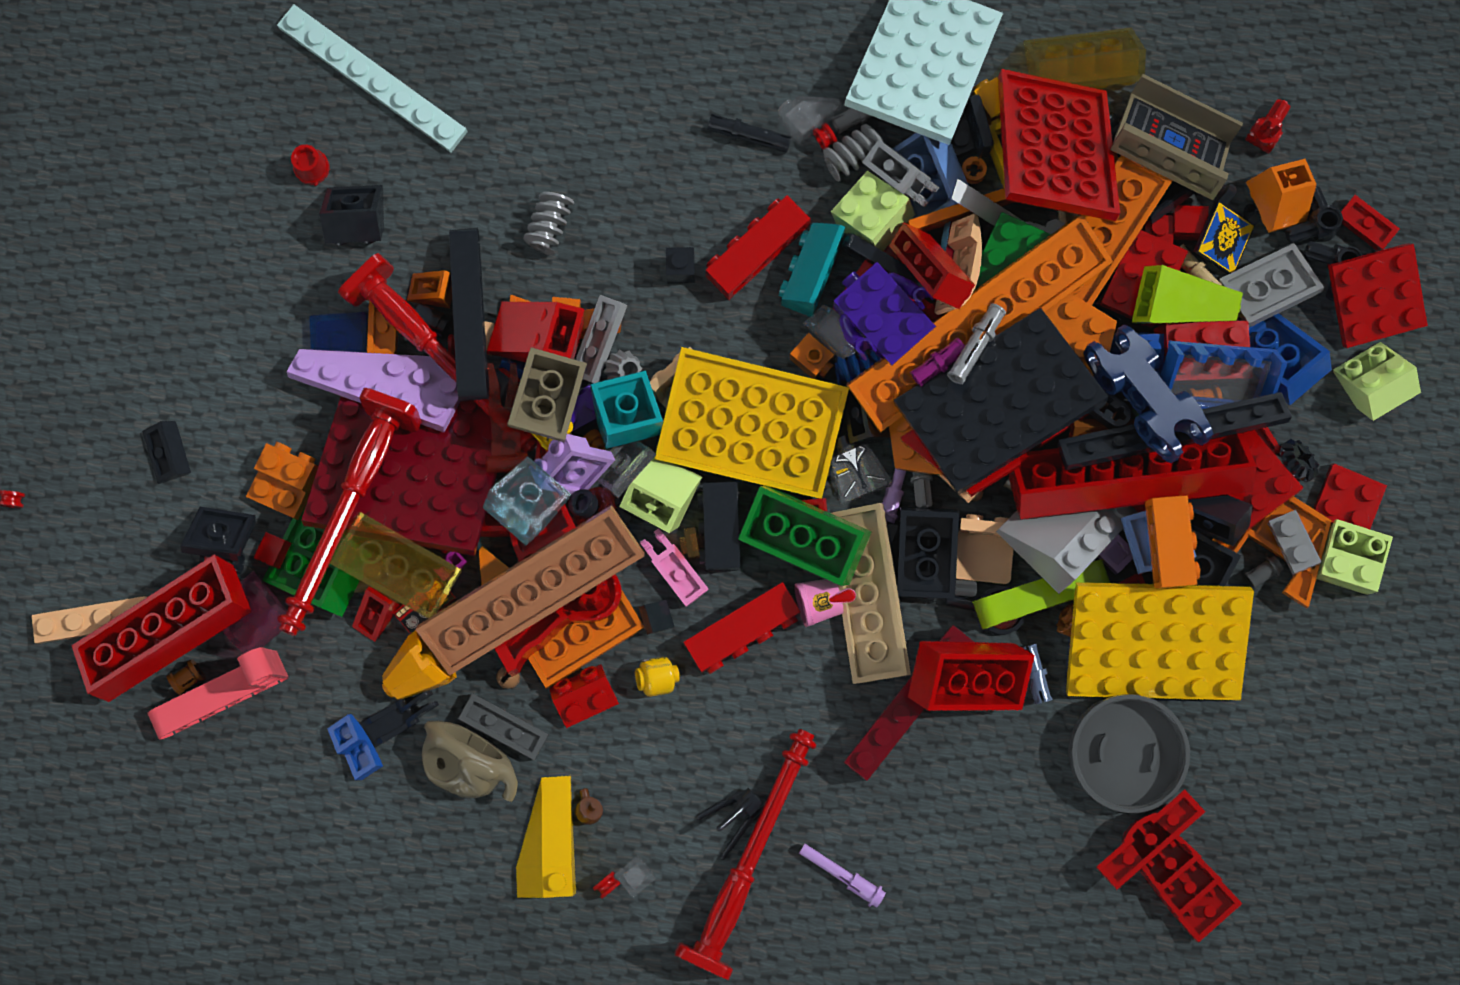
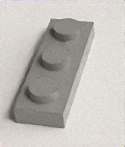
(600, 336)

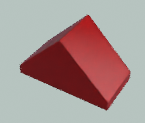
(374, 613)

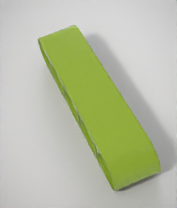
(1032, 597)

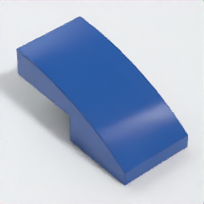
(354, 743)

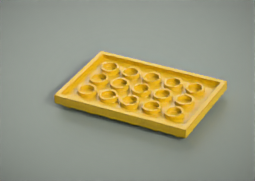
(751, 423)
(1159, 641)

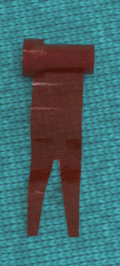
(504, 439)

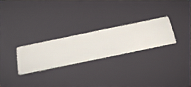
(978, 203)

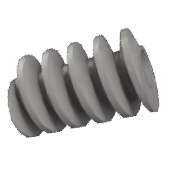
(850, 151)
(546, 221)

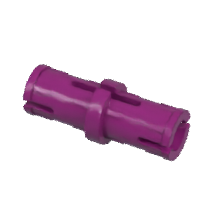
(937, 362)

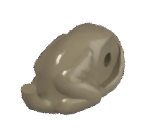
(465, 762)

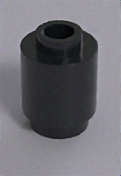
(435, 320)

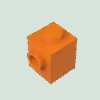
(812, 357)

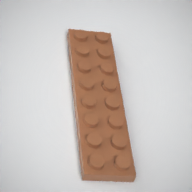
(530, 590)

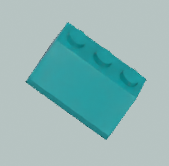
(811, 267)

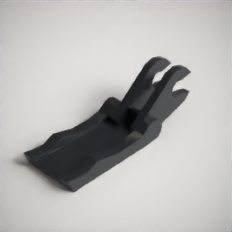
(395, 719)

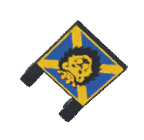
(1226, 232)

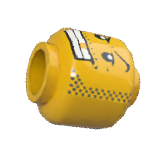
(656, 676)

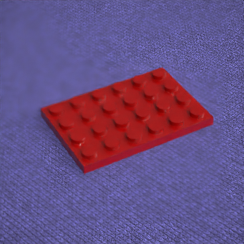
(1057, 145)

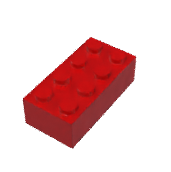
(970, 676)

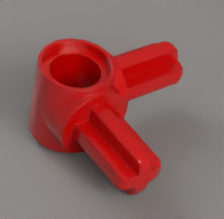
(1268, 129)

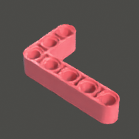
(257, 672)

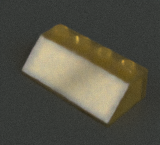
(1088, 58)
(395, 565)

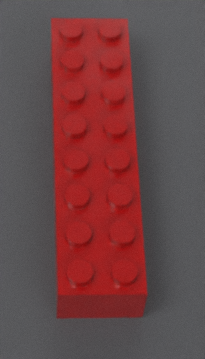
(1214, 469)

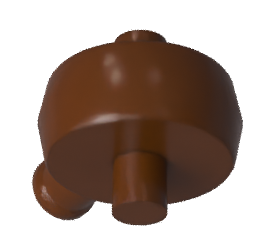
(588, 808)

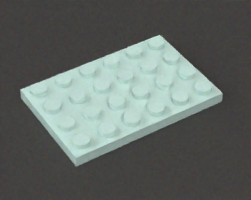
(924, 64)

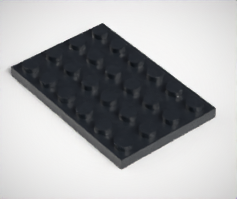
(1011, 401)

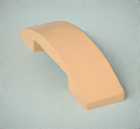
(967, 247)

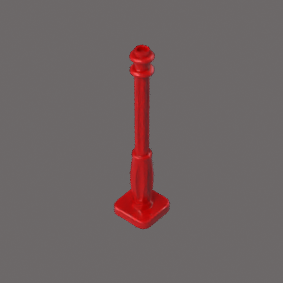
(371, 284)
(387, 416)
(734, 892)

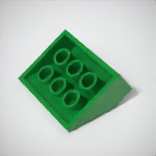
(336, 585)

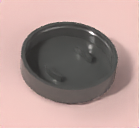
(1129, 753)

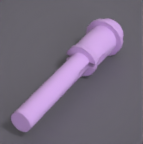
(893, 497)
(855, 883)

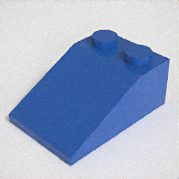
(1304, 356)

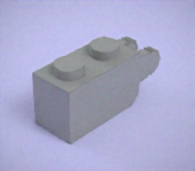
(899, 172)

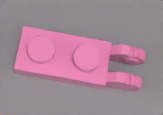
(676, 570)

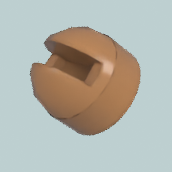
(511, 682)

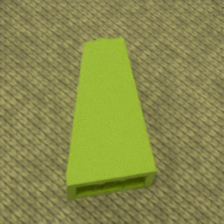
(1180, 297)

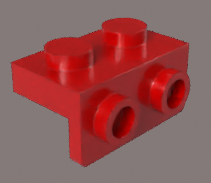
(583, 695)

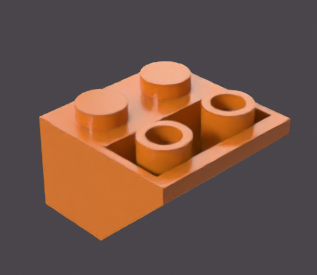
(1283, 194)

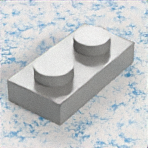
(1294, 542)

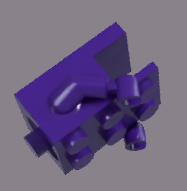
(880, 313)

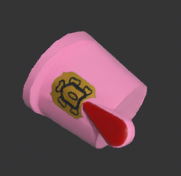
(821, 600)

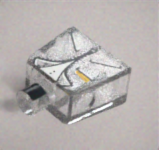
(856, 472)

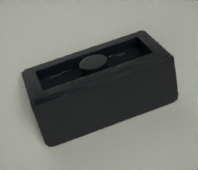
(166, 451)

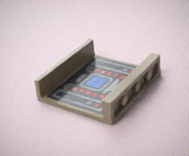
(1176, 136)

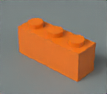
(1172, 542)

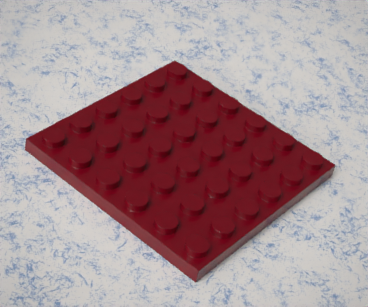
(426, 486)

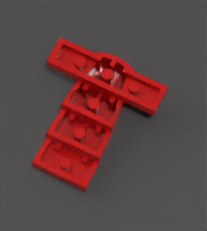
(1172, 867)

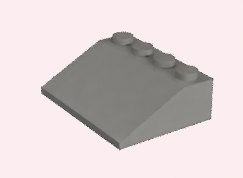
(1064, 543)

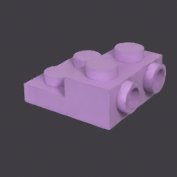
(575, 463)

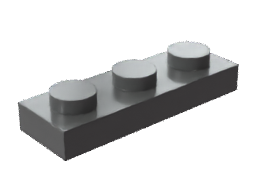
(503, 726)

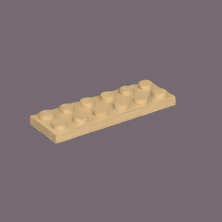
(874, 618)

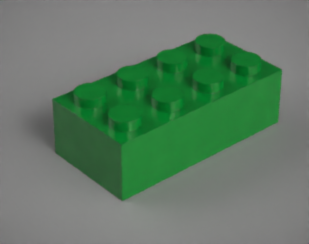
(1006, 244)
(804, 535)

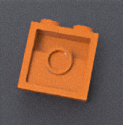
(283, 480)

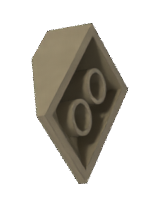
(547, 394)

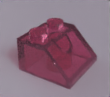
(261, 624)

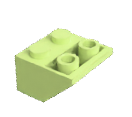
(1378, 380)
(661, 494)
(1354, 557)

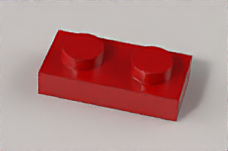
(1368, 223)

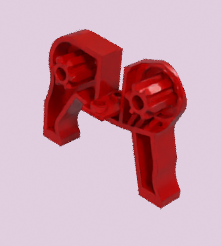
(589, 607)

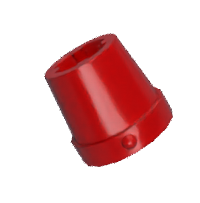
(309, 164)

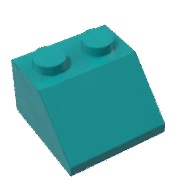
(626, 409)

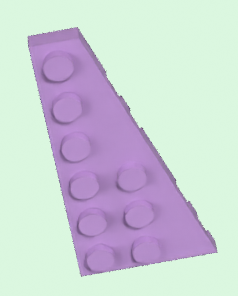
(405, 377)

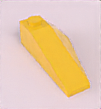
(547, 851)

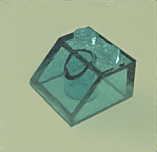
(526, 500)

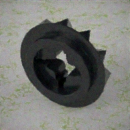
(1304, 468)

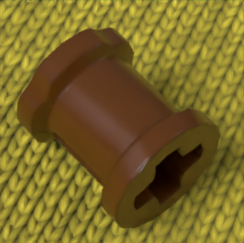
(186, 677)

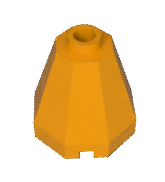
(414, 670)

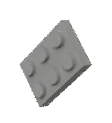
(1273, 284)

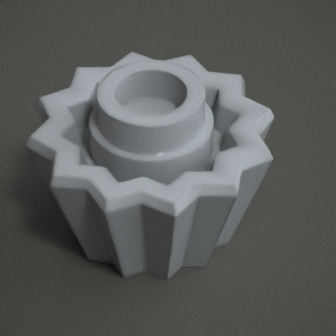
(621, 365)

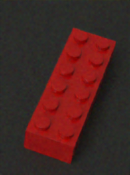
(161, 628)

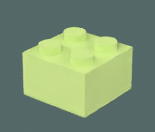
(873, 211)

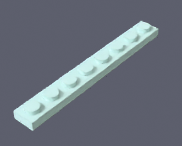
(372, 78)

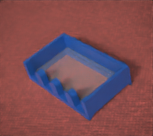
(1221, 372)

